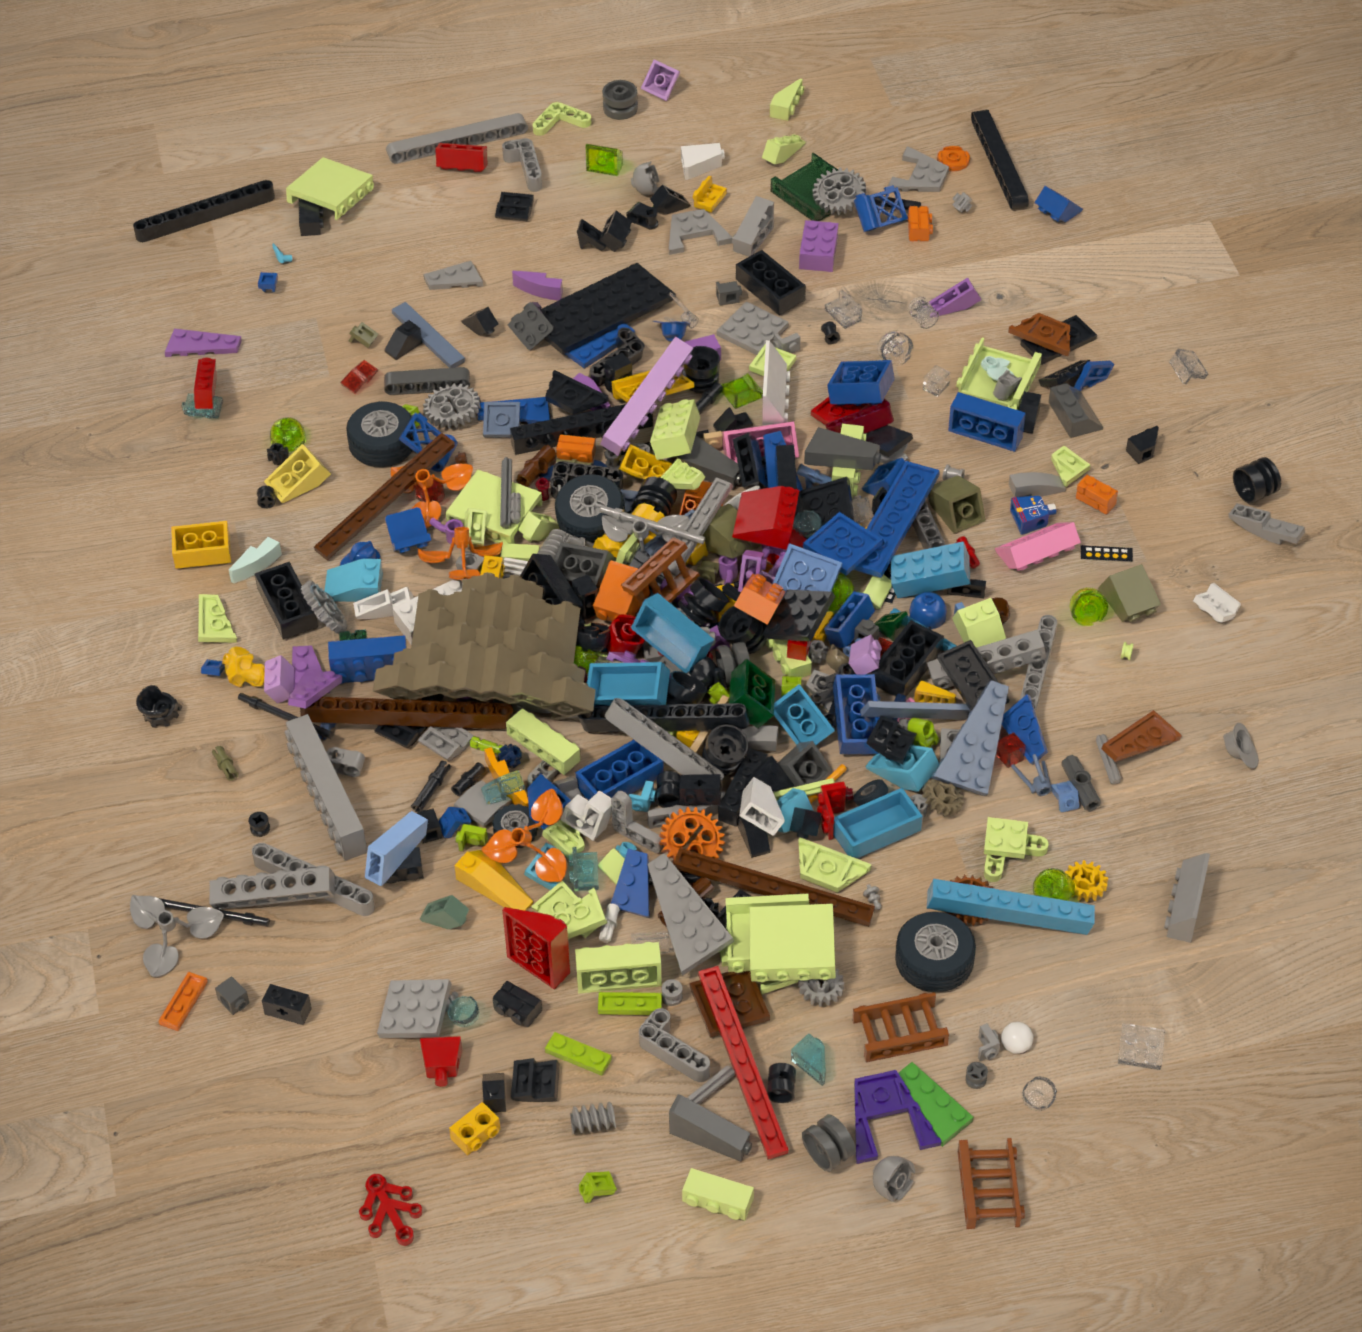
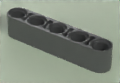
(424, 380)

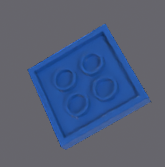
(844, 542)

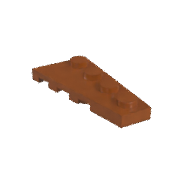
(1140, 737)

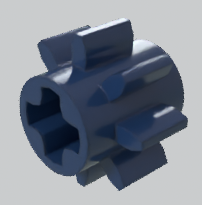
(510, 754)

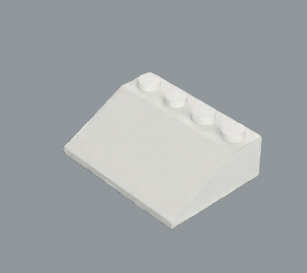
(775, 387)

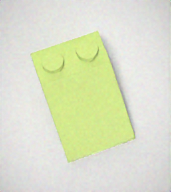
(979, 623)

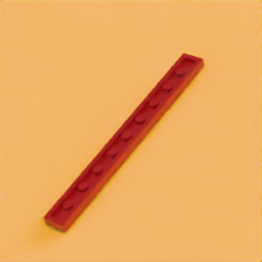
(743, 1063)

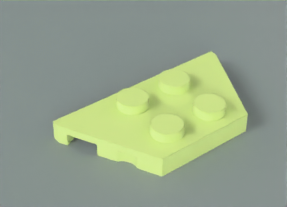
(829, 867)

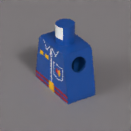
(1030, 513)

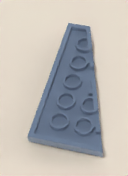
(974, 748)

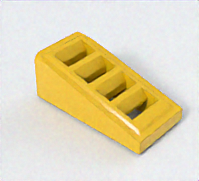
(930, 693)

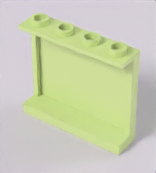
(331, 186)
(978, 383)
(484, 493)
(739, 924)
(792, 942)

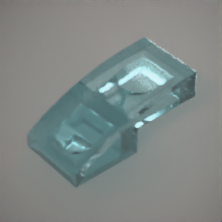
(500, 787)

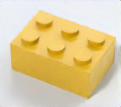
(201, 544)

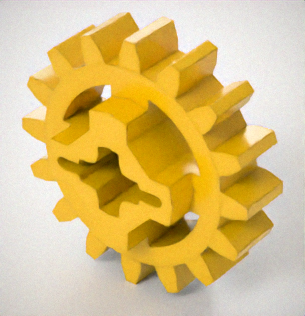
(1086, 879)

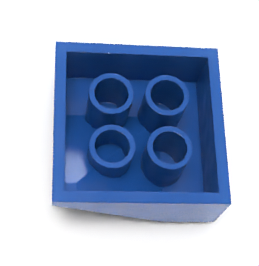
(861, 382)

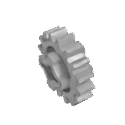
(830, 989)

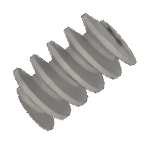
(552, 543)
(592, 1117)

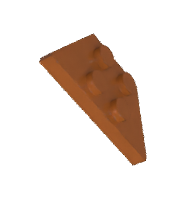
(1044, 332)

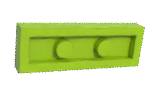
(628, 1003)
(578, 1053)

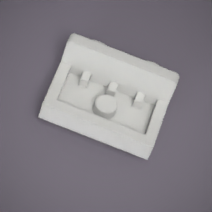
(1217, 603)

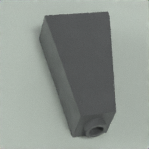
(841, 451)
(711, 463)
(707, 1129)

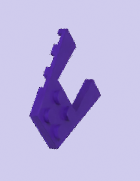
(884, 1096)

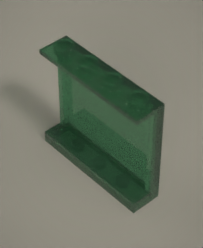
(798, 187)

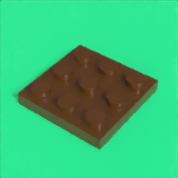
(745, 999)

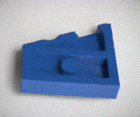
(1093, 373)

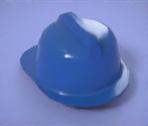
(673, 329)
(359, 551)

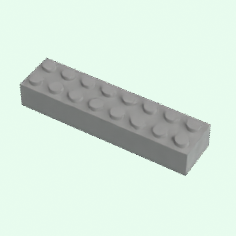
(325, 787)

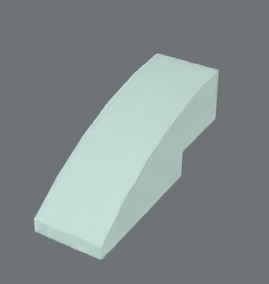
(255, 560)

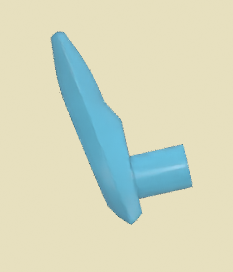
(279, 255)

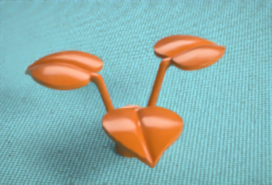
(454, 476)
(461, 539)
(502, 845)

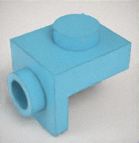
(643, 802)

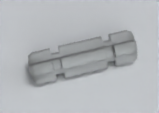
(515, 507)

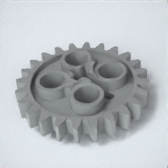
(838, 190)
(461, 398)
(324, 607)

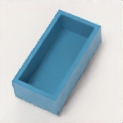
(930, 570)
(672, 633)
(633, 682)
(877, 824)

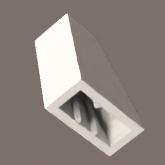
(701, 159)
(761, 807)

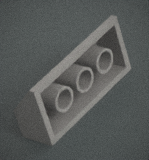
(1187, 898)

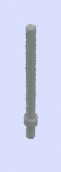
(620, 514)

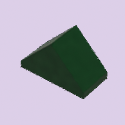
(892, 624)

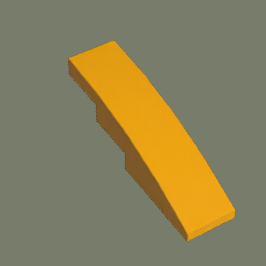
(499, 769)

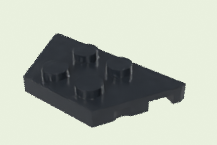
(572, 394)

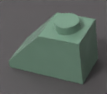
(445, 913)

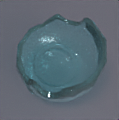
(807, 523)
(464, 1011)

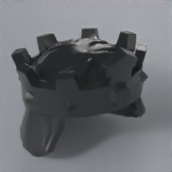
(157, 706)

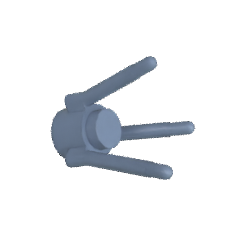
(1041, 783)

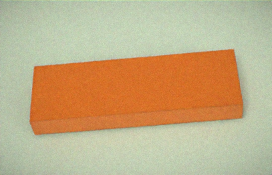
(183, 1001)

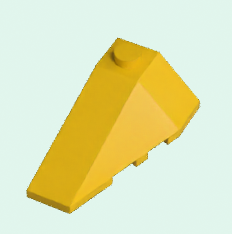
(642, 464)
(491, 880)

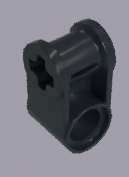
(643, 216)

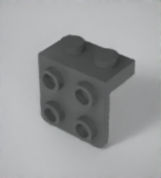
(531, 325)

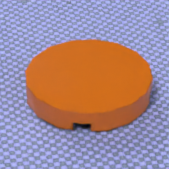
(954, 158)

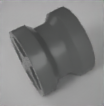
(979, 1070)

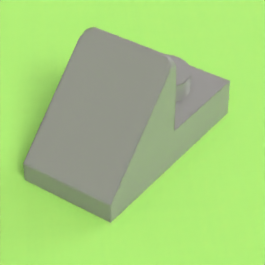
(568, 786)

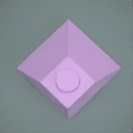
(660, 80)

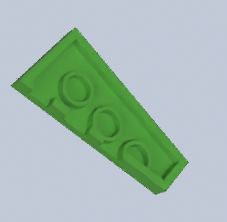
(936, 1105)

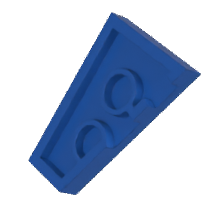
(1024, 723)
(633, 885)

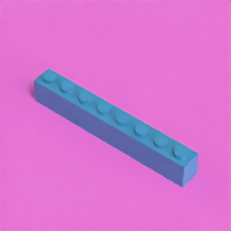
(1010, 906)

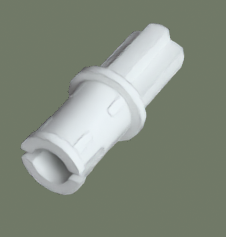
(611, 917)

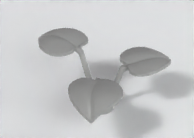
(619, 529)
(149, 909)

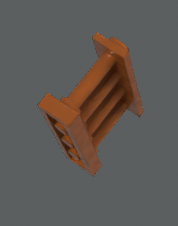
(659, 564)
(906, 1044)
(971, 1194)

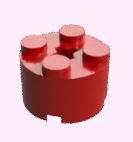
(622, 636)

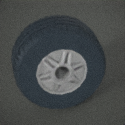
(375, 434)
(580, 503)
(935, 951)

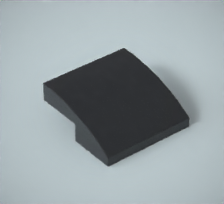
(514, 206)
(401, 735)
(891, 740)
(535, 1080)

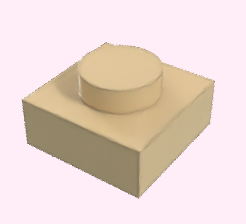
(714, 439)

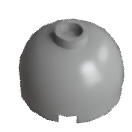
(645, 179)
(892, 1177)

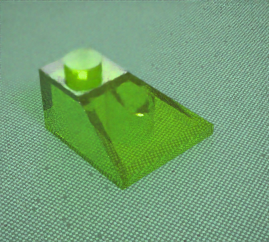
(603, 159)
(742, 390)

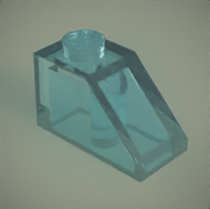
(810, 1057)

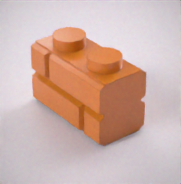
(919, 223)
(576, 448)
(1096, 494)

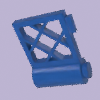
(870, 213)
(416, 444)

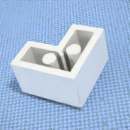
(588, 816)

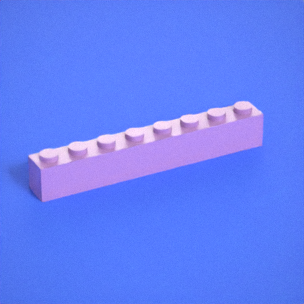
(646, 396)

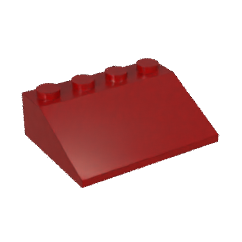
(766, 516)
(537, 944)

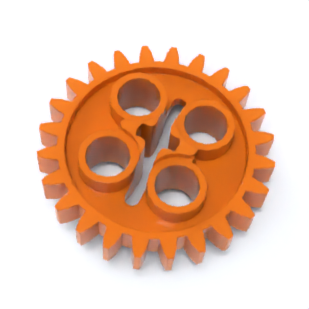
(677, 828)

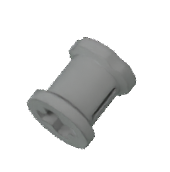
(950, 472)

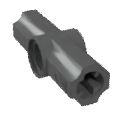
(1082, 782)

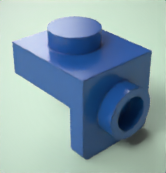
(452, 819)

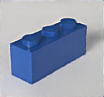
(842, 626)

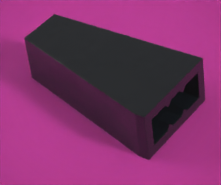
(786, 468)

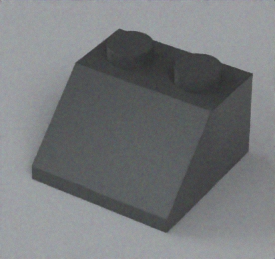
(805, 764)

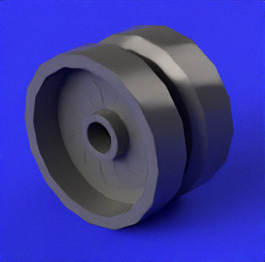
(620, 99)
(730, 659)
(828, 1142)

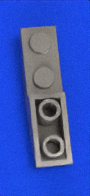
(1262, 525)
(657, 816)

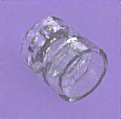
(923, 312)

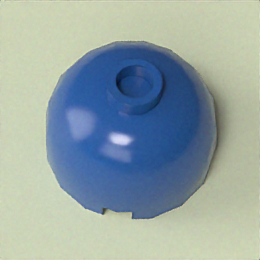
(928, 609)

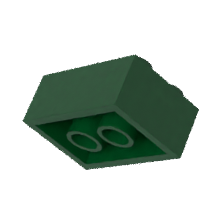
(754, 690)

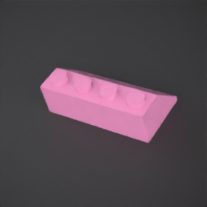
(786, 428)
(1039, 545)

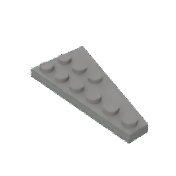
(690, 923)

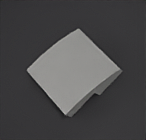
(446, 741)
(476, 806)

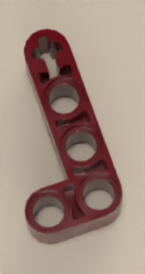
(871, 418)

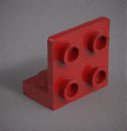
(831, 802)

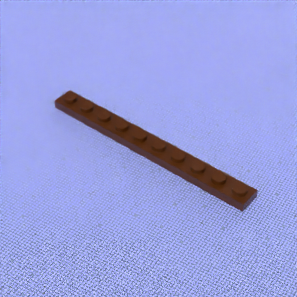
(383, 497)
(770, 885)

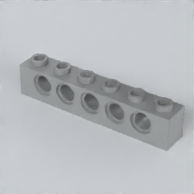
(999, 656)
(322, 888)

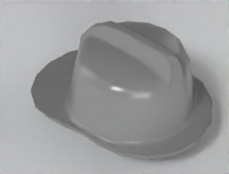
(1240, 745)

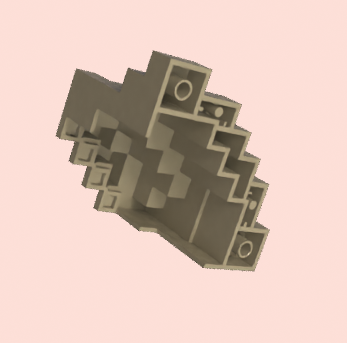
(490, 645)

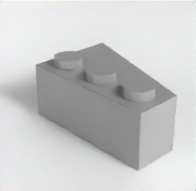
(754, 227)

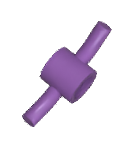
(448, 528)
(728, 569)

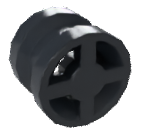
(266, 497)
(263, 826)

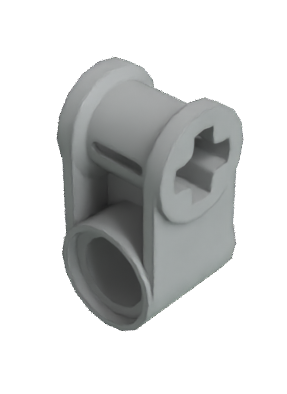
(1006, 385)
(347, 761)

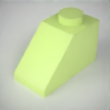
(537, 526)

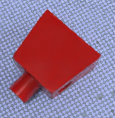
(441, 1057)

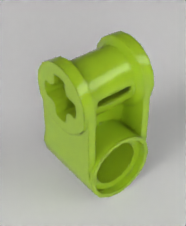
(925, 731)

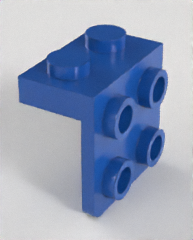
(407, 530)

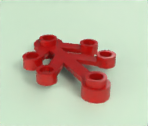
(389, 1206)

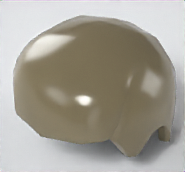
(836, 658)

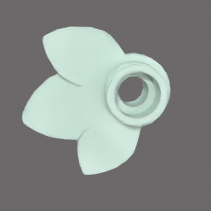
(995, 366)

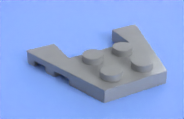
(927, 174)
(695, 225)

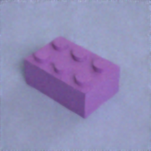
(818, 246)

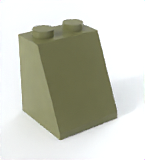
(957, 503)
(720, 531)
(1130, 594)

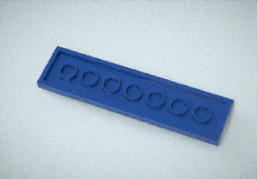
(897, 514)

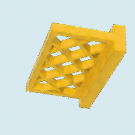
(627, 386)

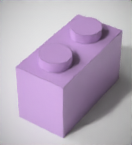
(865, 655)
(278, 679)

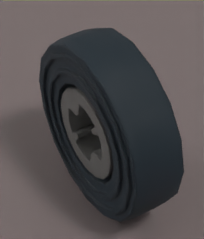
(870, 792)

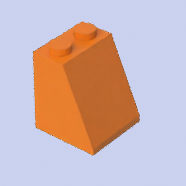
(612, 598)

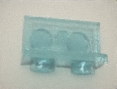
(189, 408)
(584, 870)

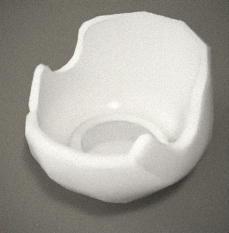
(1017, 1037)

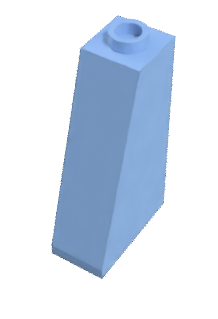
(394, 847)

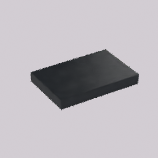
(889, 439)

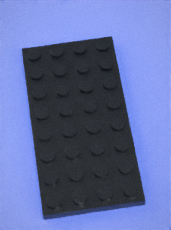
(604, 307)

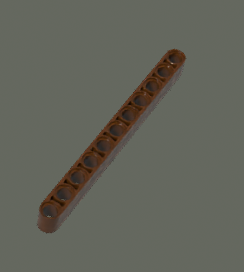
(409, 712)

